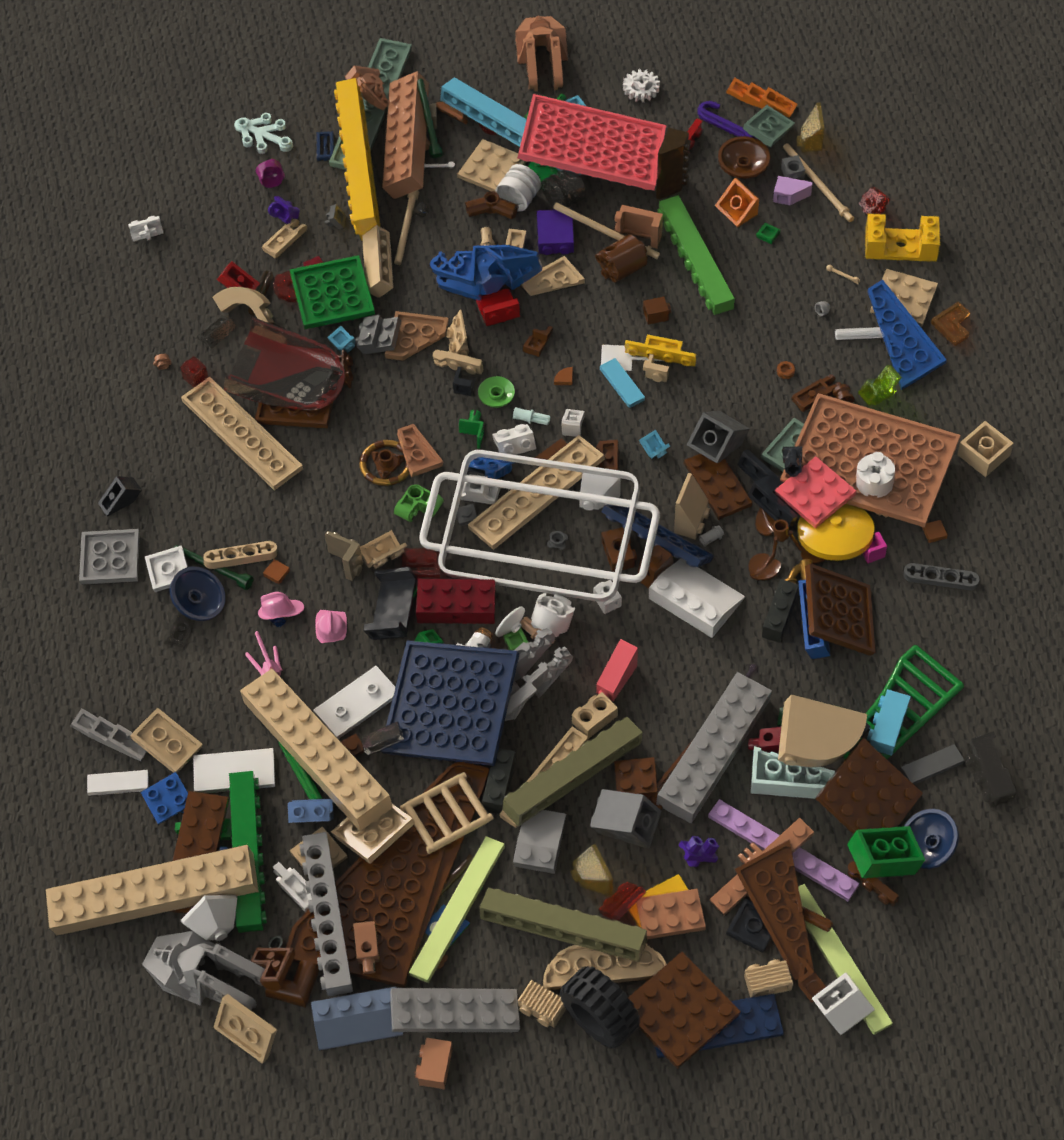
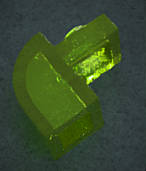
(882, 388)

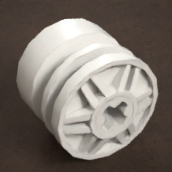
(519, 186)

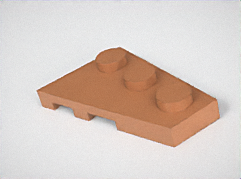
(417, 451)

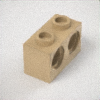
(597, 718)

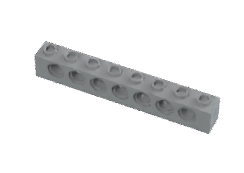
(341, 981)

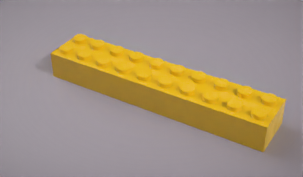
(357, 157)

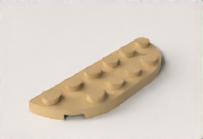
(617, 968)

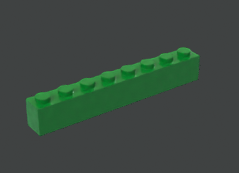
(245, 832)

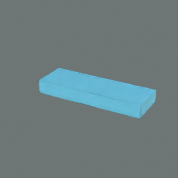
(622, 383)

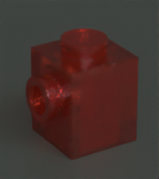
(194, 371)

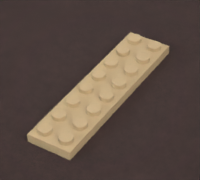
(242, 433)
(519, 507)

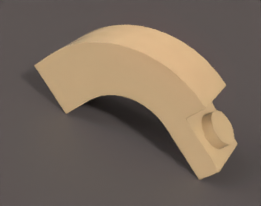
(234, 296)

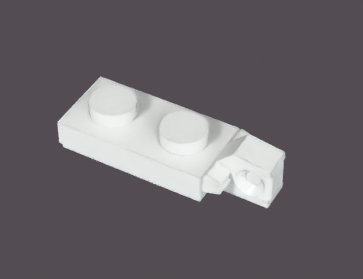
(293, 885)

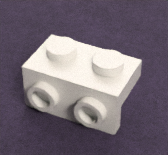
(515, 440)

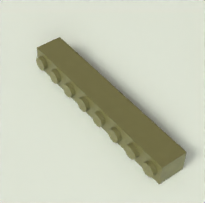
(572, 771)
(563, 924)

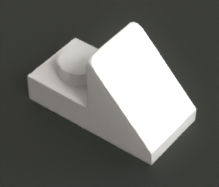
(572, 422)

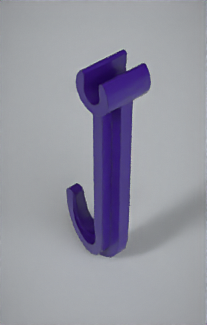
(719, 121)

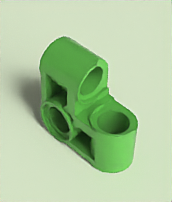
(409, 506)

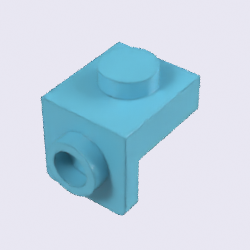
(342, 340)
(654, 445)

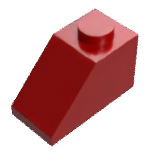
(236, 277)

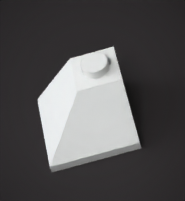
(601, 486)
(212, 916)

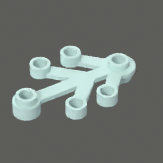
(244, 125)

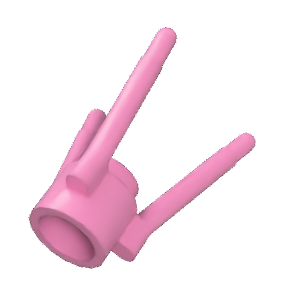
(269, 664)

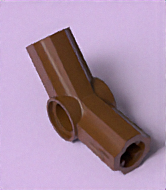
(492, 204)

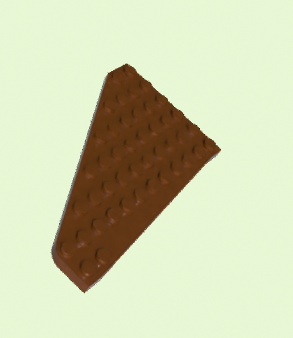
(396, 888)

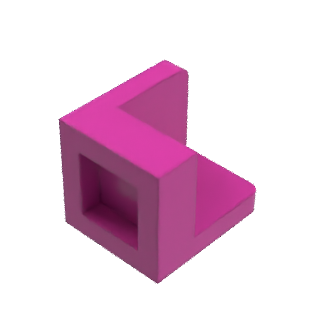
(876, 550)

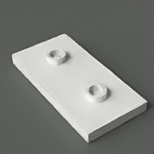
(356, 702)

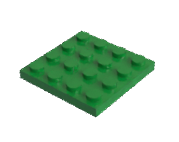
(332, 292)

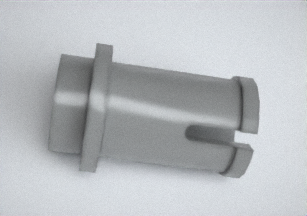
(712, 535)

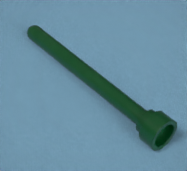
(435, 149)
(243, 580)

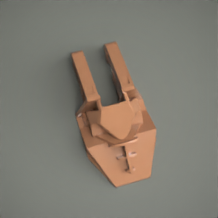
(541, 32)

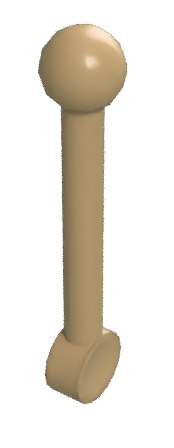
(854, 279)

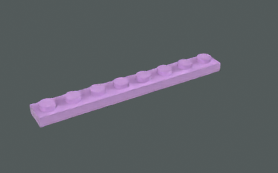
(804, 862)

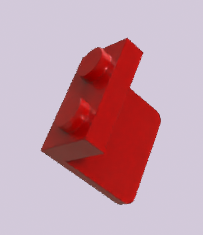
(498, 307)

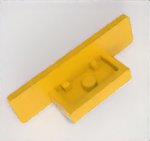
(662, 349)

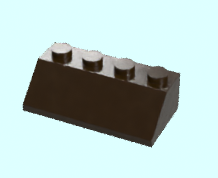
(673, 163)

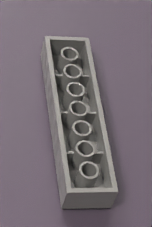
(713, 747)

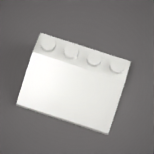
(695, 597)

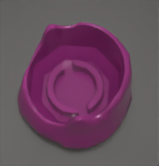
(270, 173)

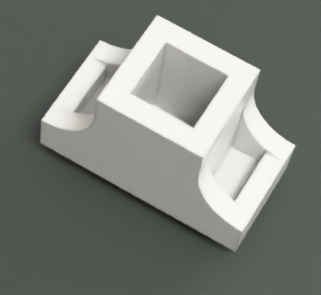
(480, 493)

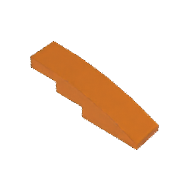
(760, 98)

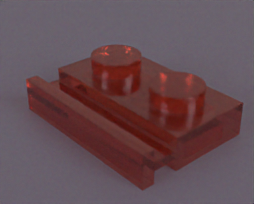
(622, 900)

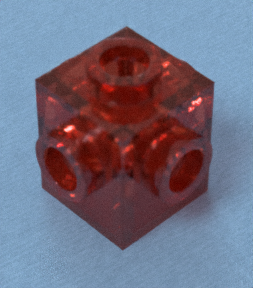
(874, 201)

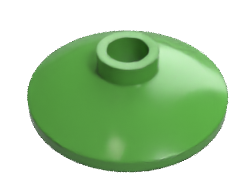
(493, 386)

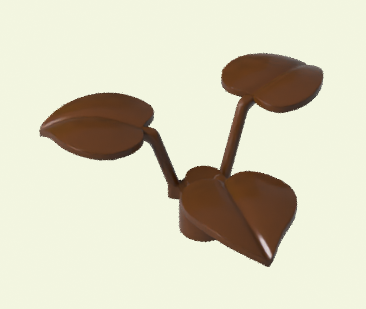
(762, 565)

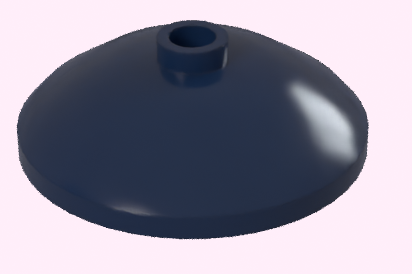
(203, 588)
(934, 826)

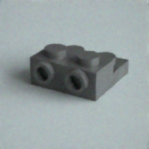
(378, 334)

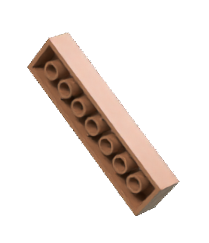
(405, 137)

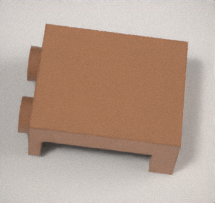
(640, 223)

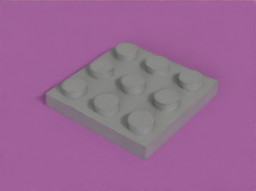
(109, 556)

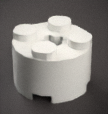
(875, 475)
(552, 613)

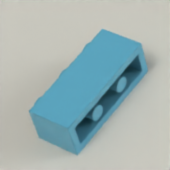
(888, 721)

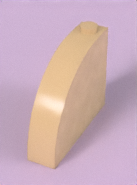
(817, 732)

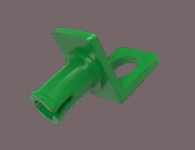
(473, 426)

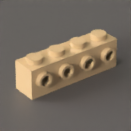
(377, 261)

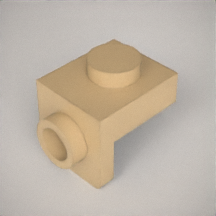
(655, 371)

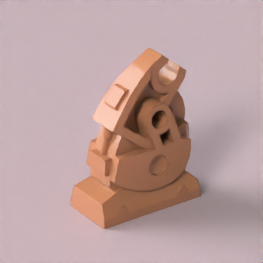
(370, 85)

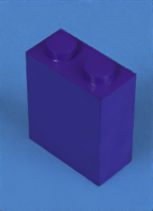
(554, 232)

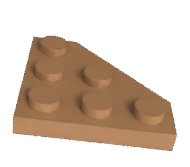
(417, 333)

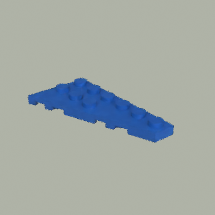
(906, 342)

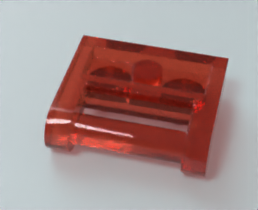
(422, 559)

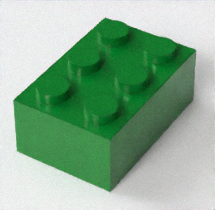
(886, 852)

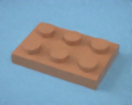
(671, 913)

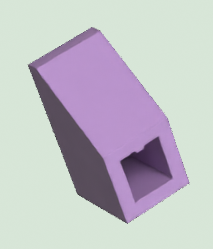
(791, 190)

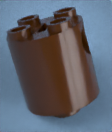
(622, 258)

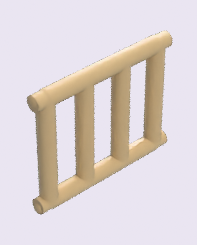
(443, 788)

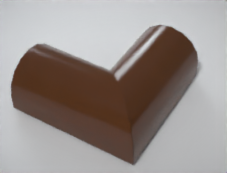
(276, 965)
(300, 989)

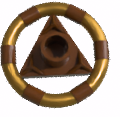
(385, 463)

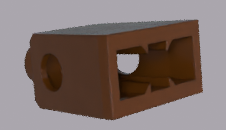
(659, 562)

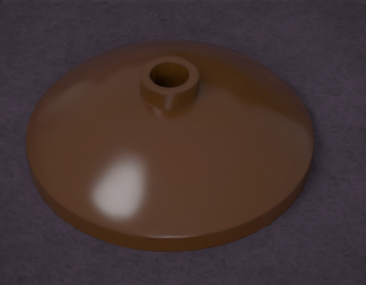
(743, 151)

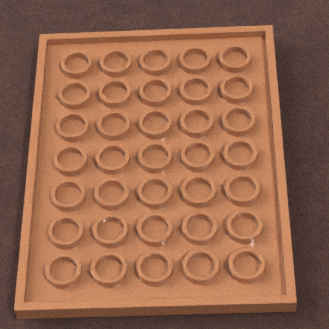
(847, 432)

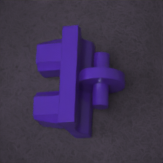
(283, 210)
(697, 851)

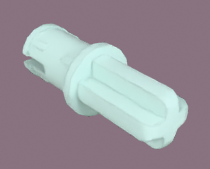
(530, 416)

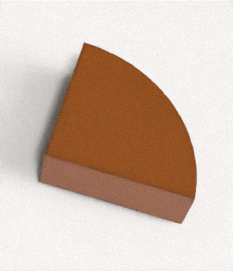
(564, 377)

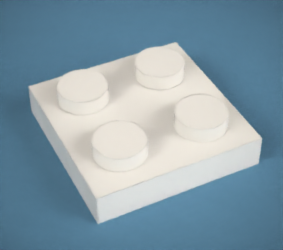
(164, 566)

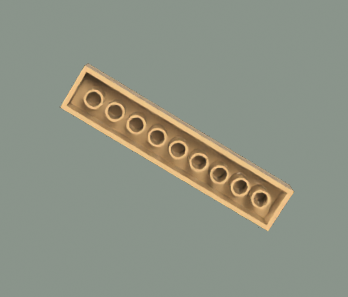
(316, 749)
(150, 890)

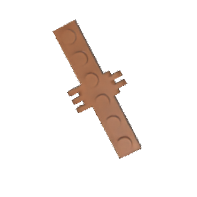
(734, 890)

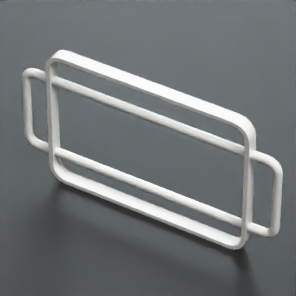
(616, 576)

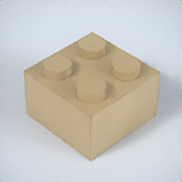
(985, 448)

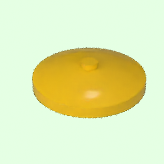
(840, 536)

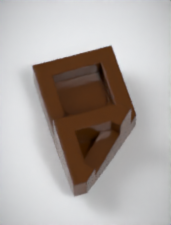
(537, 341)
(809, 980)

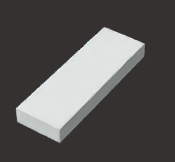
(117, 782)

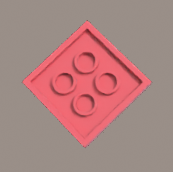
(815, 492)

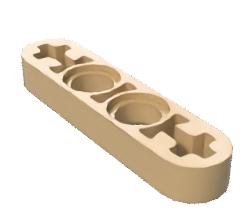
(241, 557)

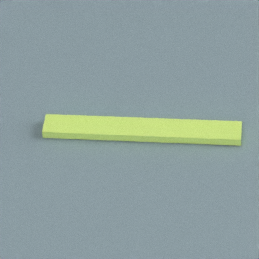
(456, 909)
(842, 962)

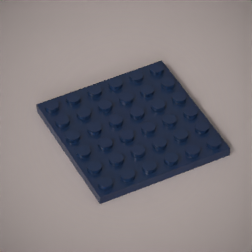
(452, 701)

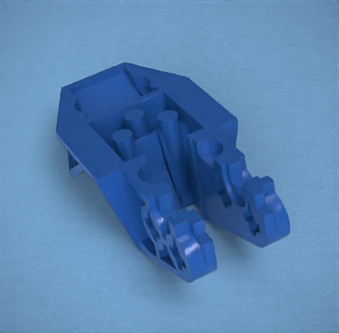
(485, 269)

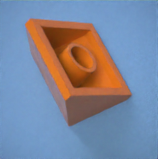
(738, 203)

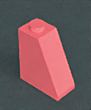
(618, 670)

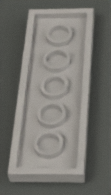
(454, 1010)

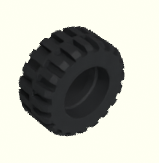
(600, 1007)

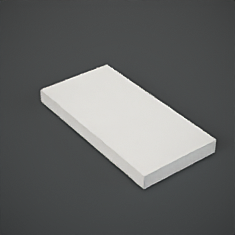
(213, 770)

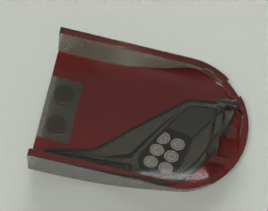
(285, 369)

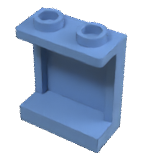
(310, 810)

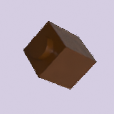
(656, 310)

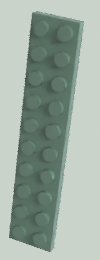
(390, 59)

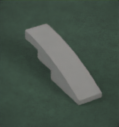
(108, 734)

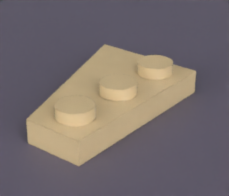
(554, 277)

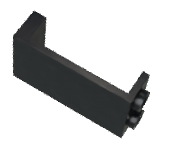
(393, 604)

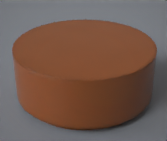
(785, 370)

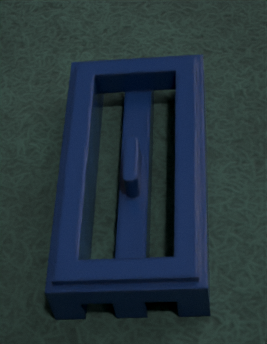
(326, 156)

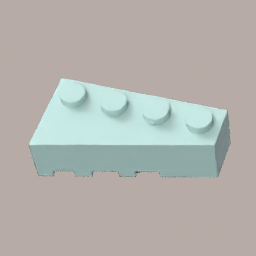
(779, 779)

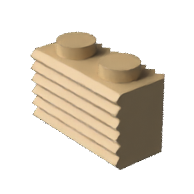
(768, 978)
(542, 1004)

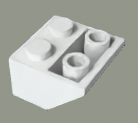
(843, 1003)

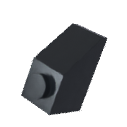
(119, 494)

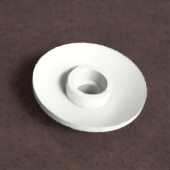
(511, 622)

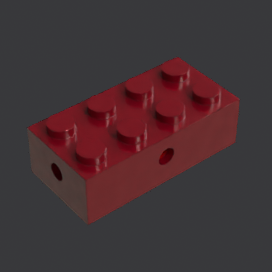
(456, 601)

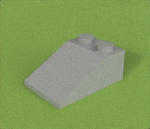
(540, 842)

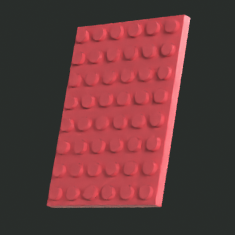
(592, 142)

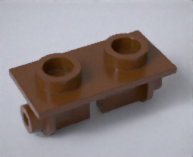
(346, 361)

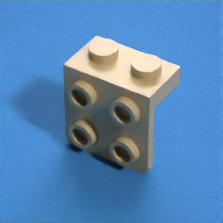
(380, 549)

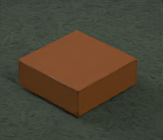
(935, 531)
(276, 571)

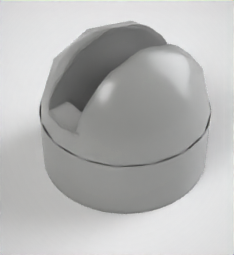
(823, 306)

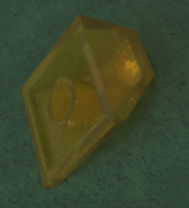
(812, 131)
(593, 872)

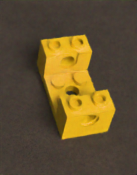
(919, 244)

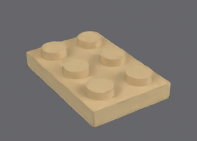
(166, 741)
(245, 1028)

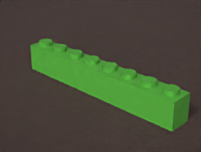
(696, 256)

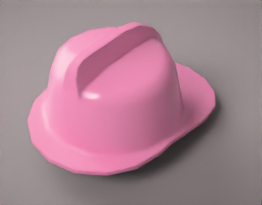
(279, 605)
(331, 626)

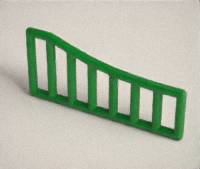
(932, 709)

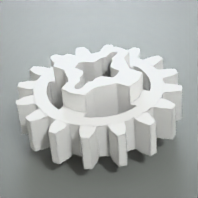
(641, 85)

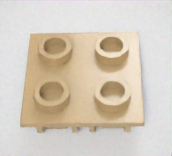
(457, 335)

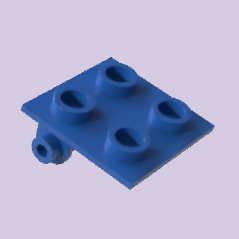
(493, 468)
(166, 798)

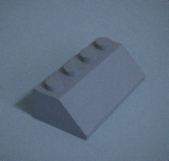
(353, 1019)

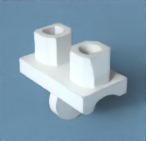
(145, 228)

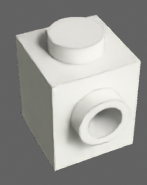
(612, 604)

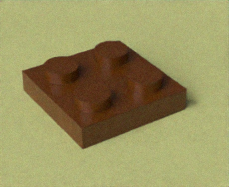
(636, 776)

